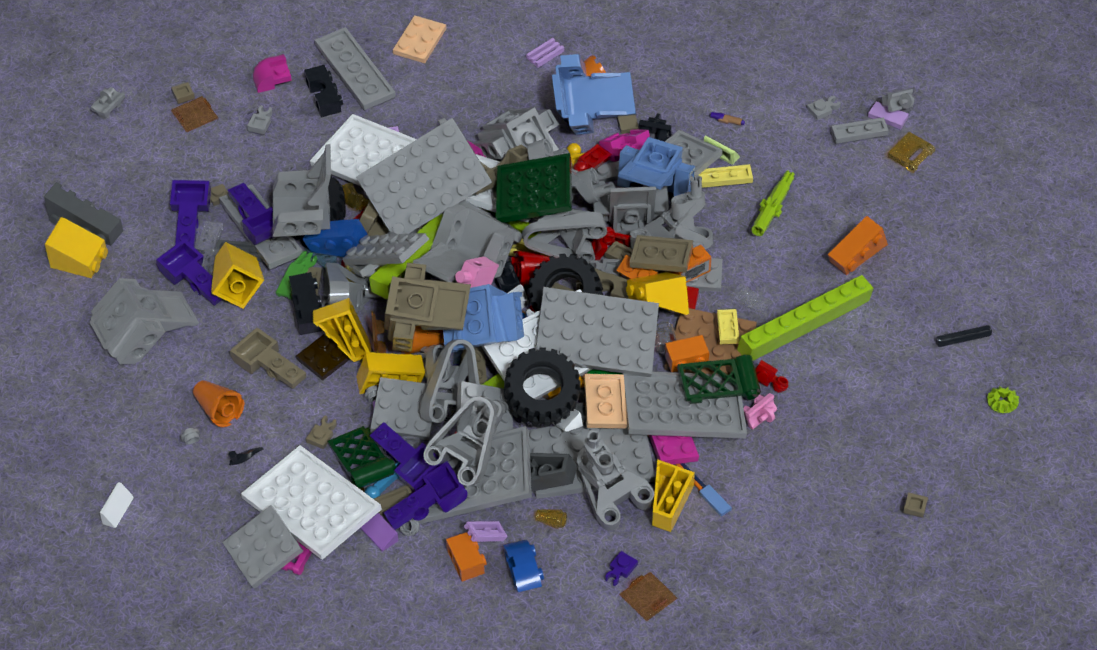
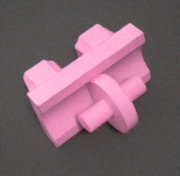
(761, 411)

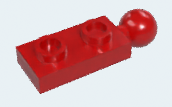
(592, 158)

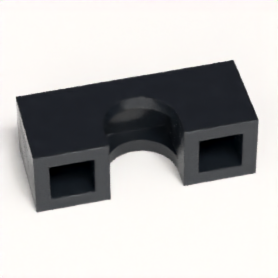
(320, 80)

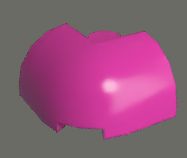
(271, 72)
(616, 142)

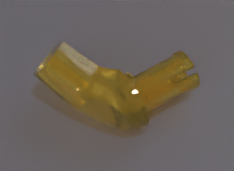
(354, 199)

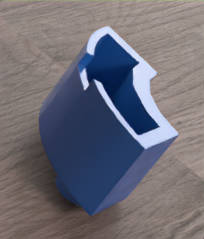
(523, 566)

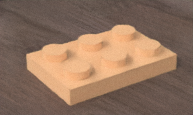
(419, 39)
(605, 401)

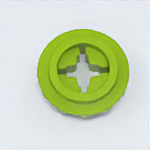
(1003, 406)

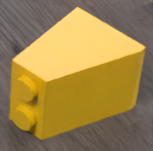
(75, 249)
(236, 275)
(661, 288)

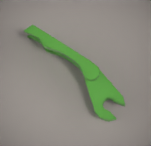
(300, 266)

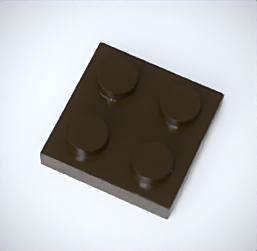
(322, 357)

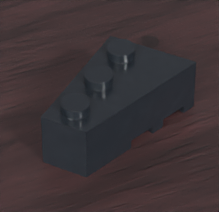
(305, 301)

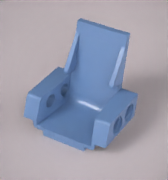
(591, 97)
(655, 166)
(489, 318)

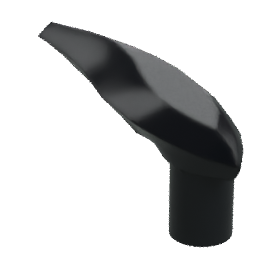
(243, 456)

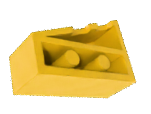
(344, 328)
(392, 366)
(671, 493)

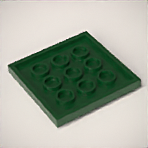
(534, 188)

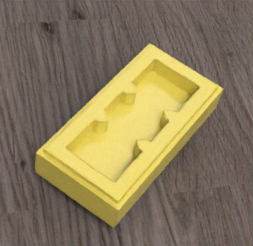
(728, 326)

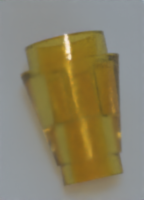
(552, 517)

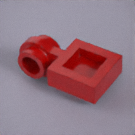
(600, 245)
(766, 374)

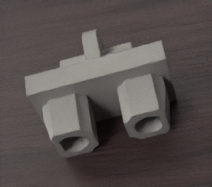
(898, 100)
(108, 101)

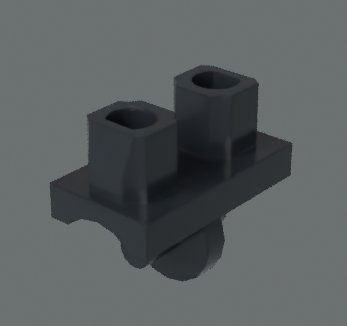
(657, 126)
(508, 278)

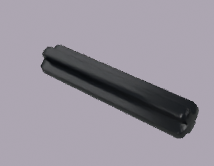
(963, 336)

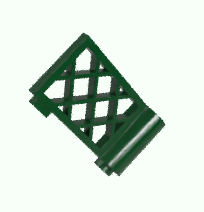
(743, 378)
(368, 470)

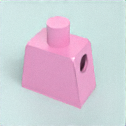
(477, 272)

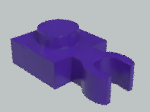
(621, 566)

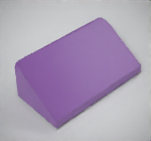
(380, 532)

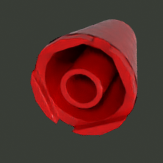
(525, 263)

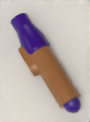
(723, 118)

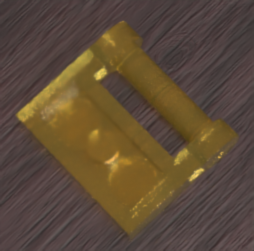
(907, 148)

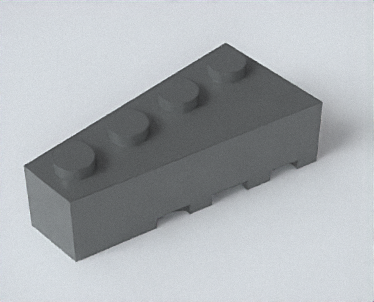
(83, 213)
(551, 470)

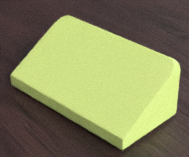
(727, 154)

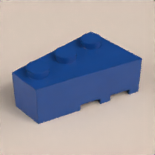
(337, 239)

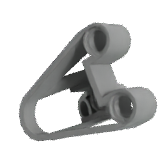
(583, 182)
(680, 219)
(578, 227)
(342, 289)
(439, 370)
(472, 458)
(630, 487)

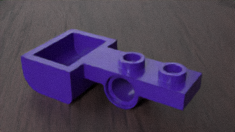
(188, 199)
(257, 219)
(185, 262)
(411, 460)
(440, 487)

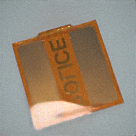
(194, 114)
(378, 328)
(648, 595)

